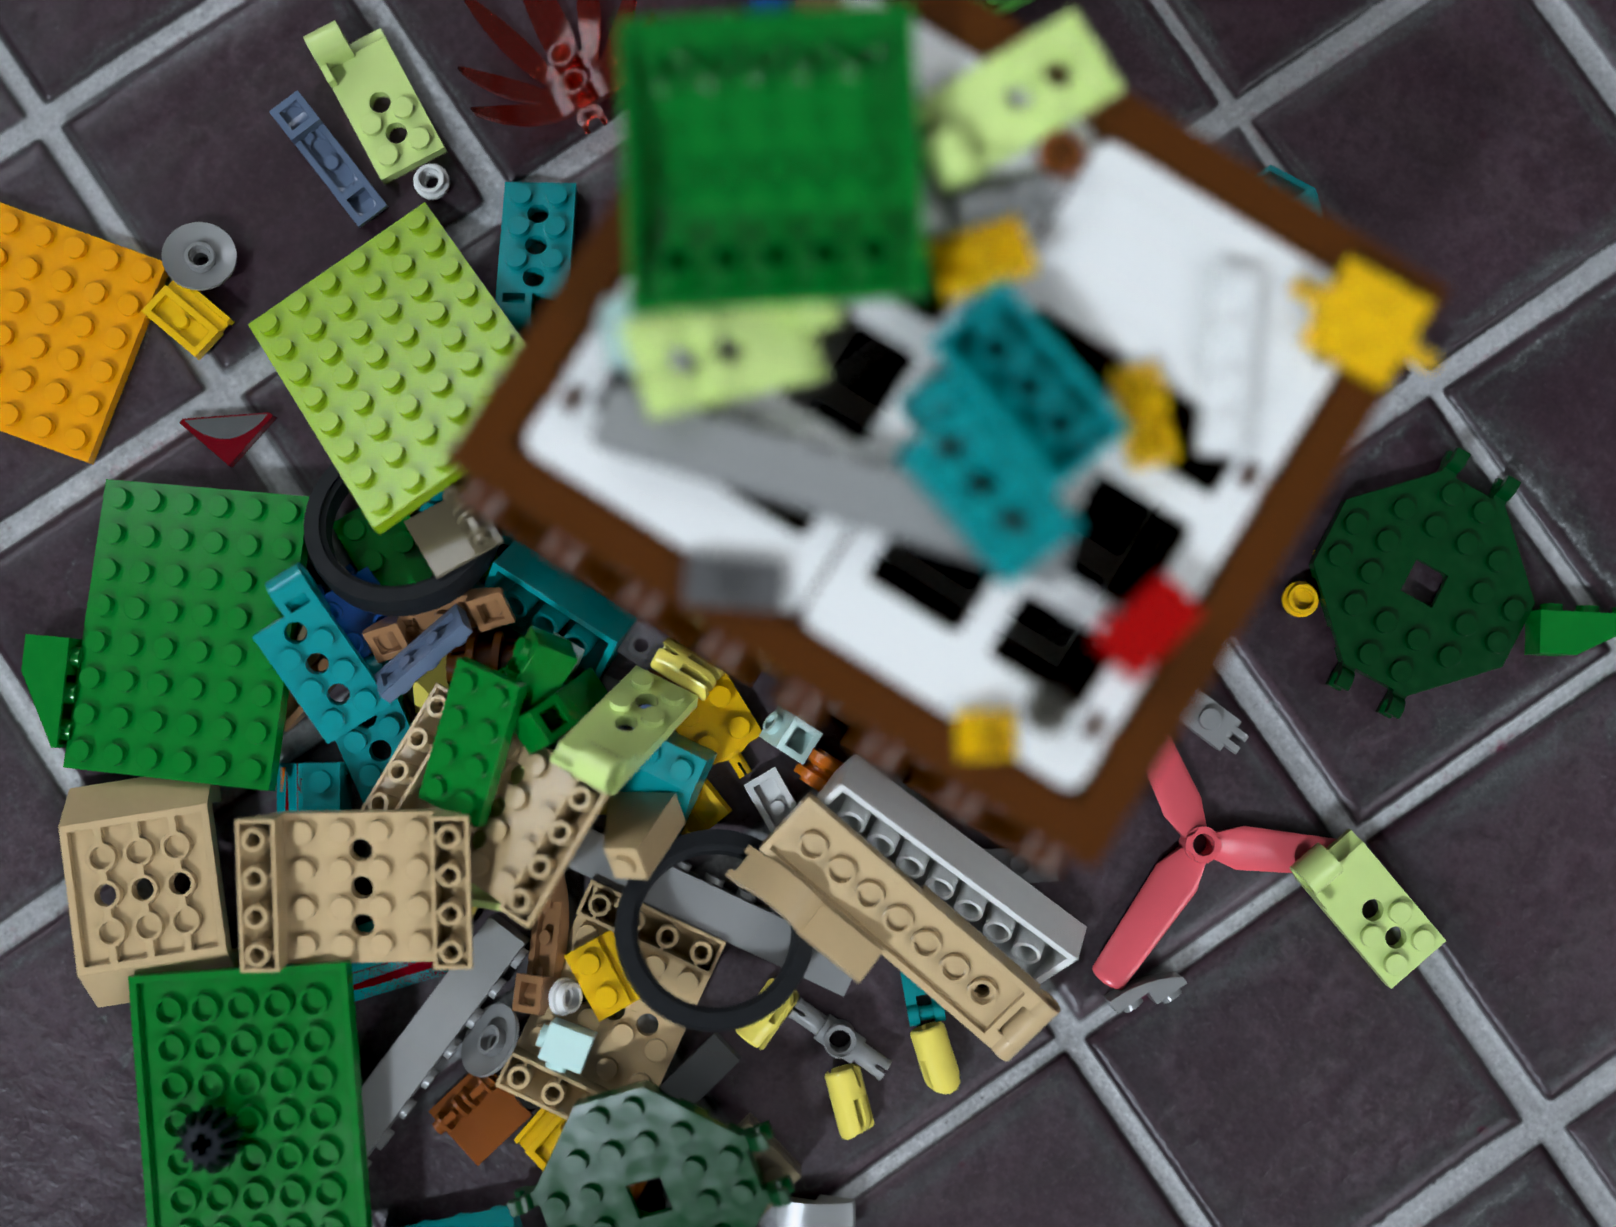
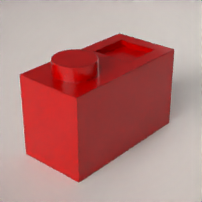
(1144, 628)

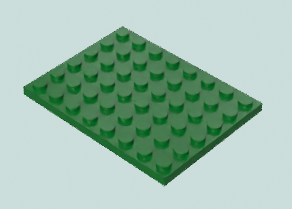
(168, 634)
(279, 1058)

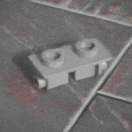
(1021, 195)

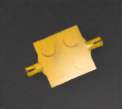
(1364, 323)
(722, 725)

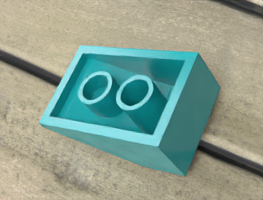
(677, 768)

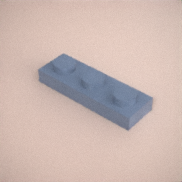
(423, 653)

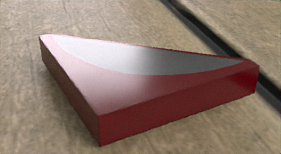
(229, 434)

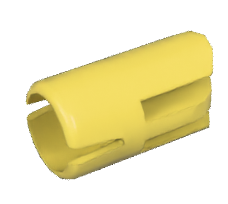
(686, 668)
(761, 1032)
(936, 1057)
(849, 1100)

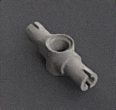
(854, 1051)

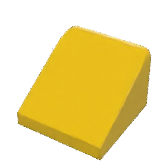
(986, 735)

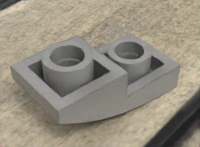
(1159, 988)
(822, 1212)

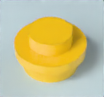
(1300, 599)

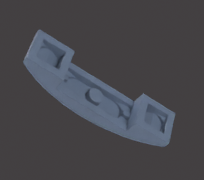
(328, 159)

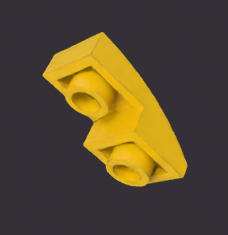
(1143, 405)

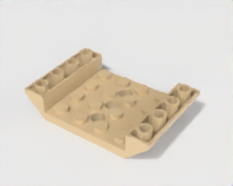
(132, 833)
(532, 837)
(302, 897)
(622, 1053)

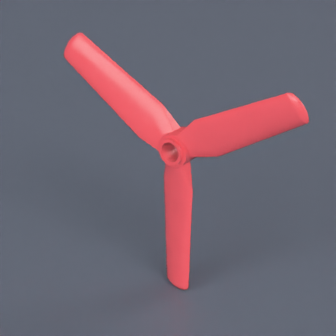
(1180, 872)

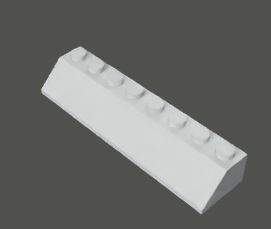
(964, 875)

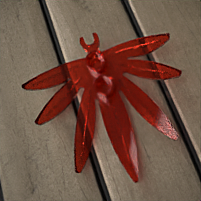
(573, 80)

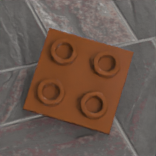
(478, 1115)

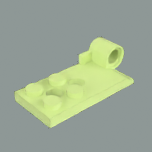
(359, 77)
(976, 130)
(772, 345)
(609, 756)
(1341, 883)

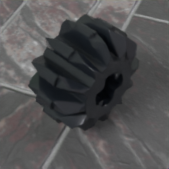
(198, 1147)

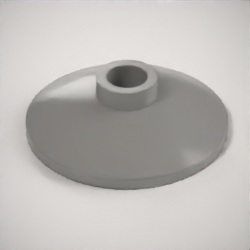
(198, 241)
(490, 1041)

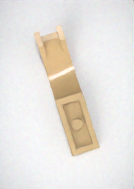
(806, 913)

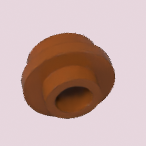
(1058, 167)

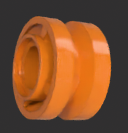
(817, 769)

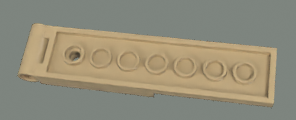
(912, 928)

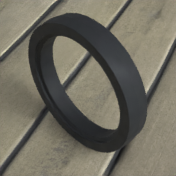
(370, 597)
(652, 992)

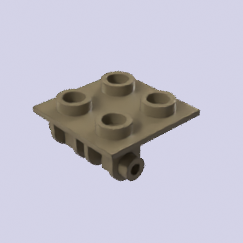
(451, 533)

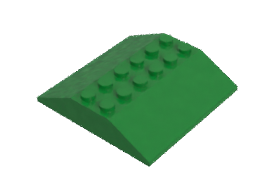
(772, 158)

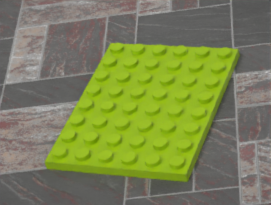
(391, 361)

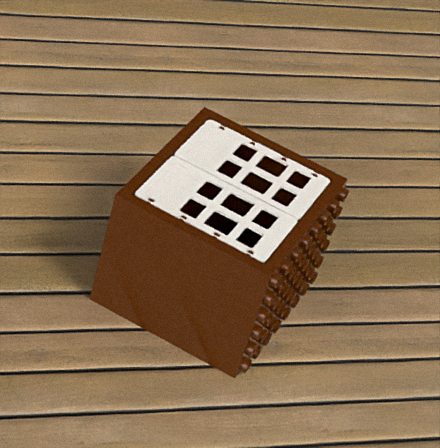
(861, 617)

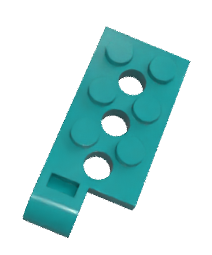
(519, 233)
(944, 409)
(302, 602)
(357, 743)

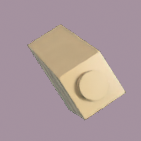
(640, 831)

